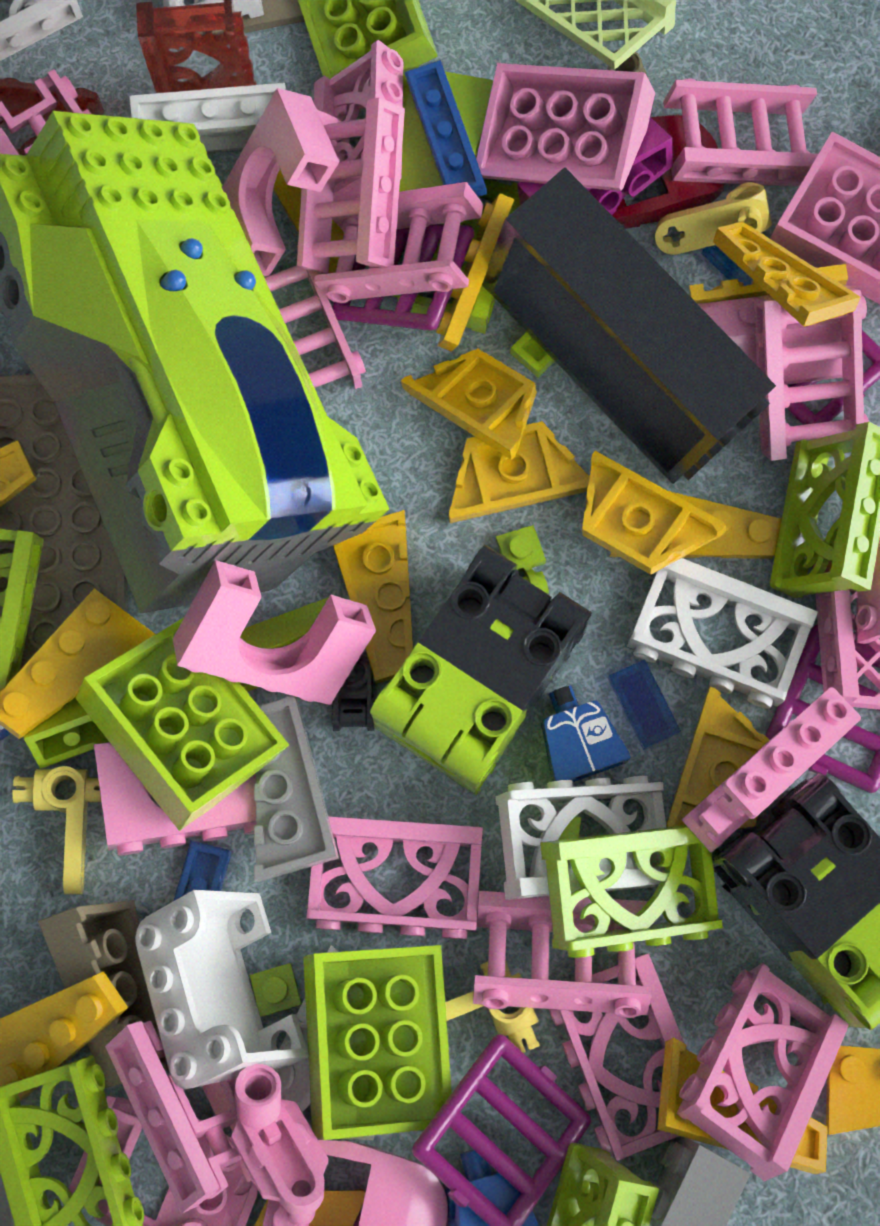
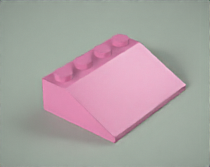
(564, 119)
(838, 215)

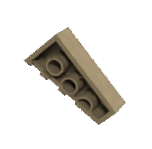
(96, 941)

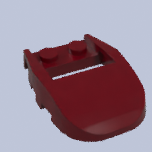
(678, 194)

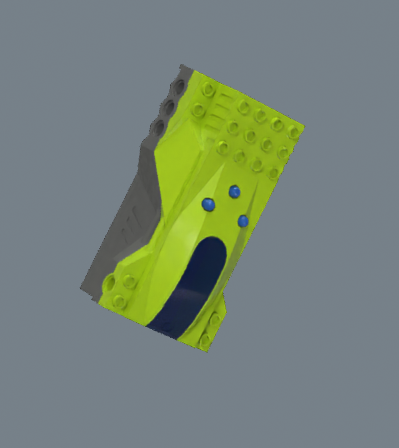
(170, 359)

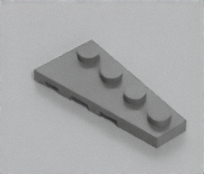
(290, 807)

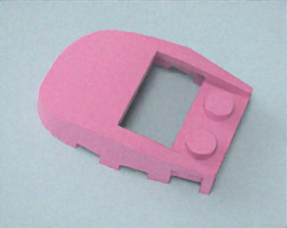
(396, 1190)
(228, 1208)

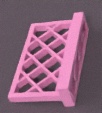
(838, 650)

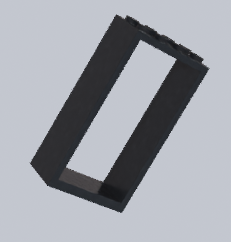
(623, 328)

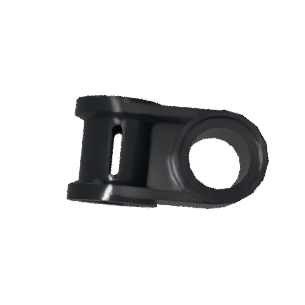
(354, 701)

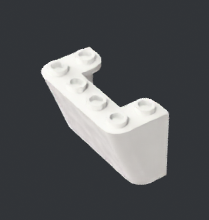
(204, 991)

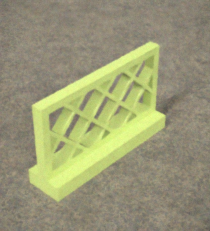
(656, 13)

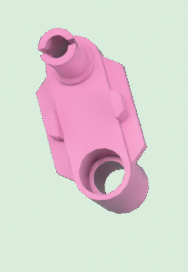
(278, 1145)

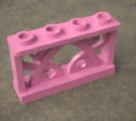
(371, 76)
(445, 843)
(660, 1026)
(795, 1103)

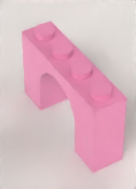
(285, 139)
(307, 669)
(136, 820)

